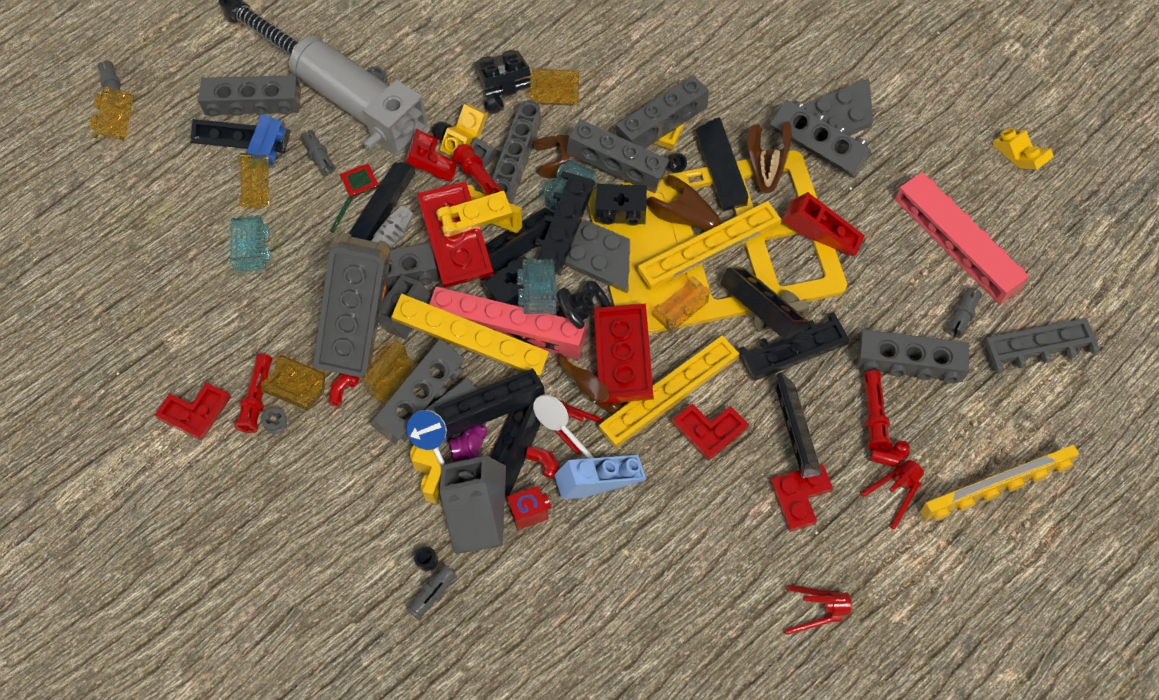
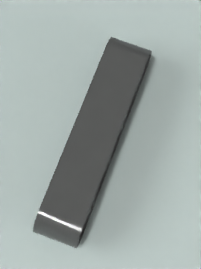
(520, 142)

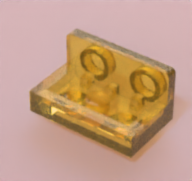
(112, 113)
(389, 373)
(295, 383)

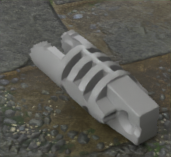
(394, 227)

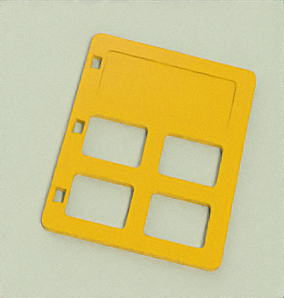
(660, 236)

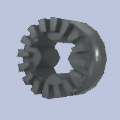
(277, 413)

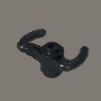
(580, 305)

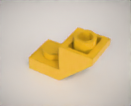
(468, 127)
(1019, 150)
(426, 462)

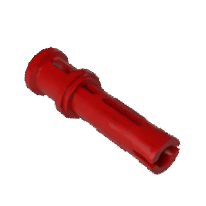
(473, 166)
(253, 405)
(877, 421)

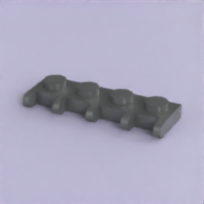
(1040, 342)

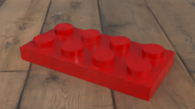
(459, 256)
(624, 352)

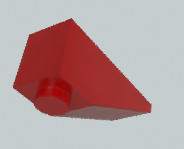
(821, 224)

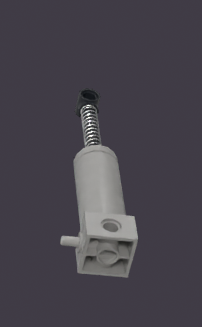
(387, 110)

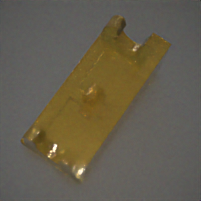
(555, 87)
(254, 180)
(682, 304)

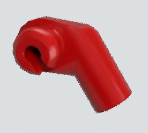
(338, 387)
(893, 456)
(546, 458)

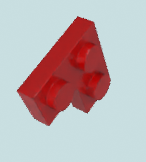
(423, 156)
(197, 417)
(707, 435)
(794, 495)

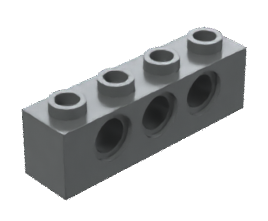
(250, 95)
(664, 113)
(616, 155)
(849, 162)
(415, 256)
(900, 346)
(439, 357)

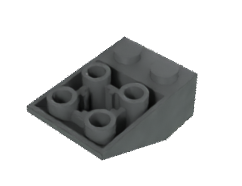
(474, 503)

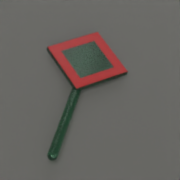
(356, 182)

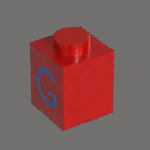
(529, 507)

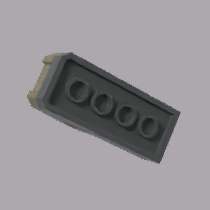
(351, 305)

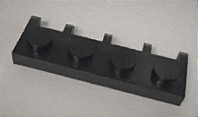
(565, 220)
(795, 350)

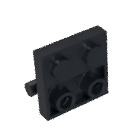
(503, 71)

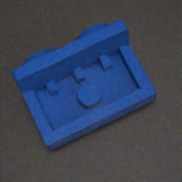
(266, 136)

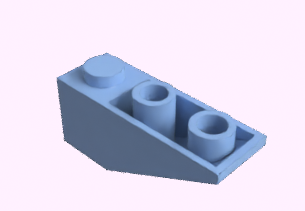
(597, 475)

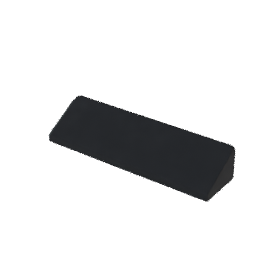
(228, 134)
(722, 165)
(383, 201)
(514, 245)
(764, 302)
(490, 402)
(797, 427)
(514, 441)

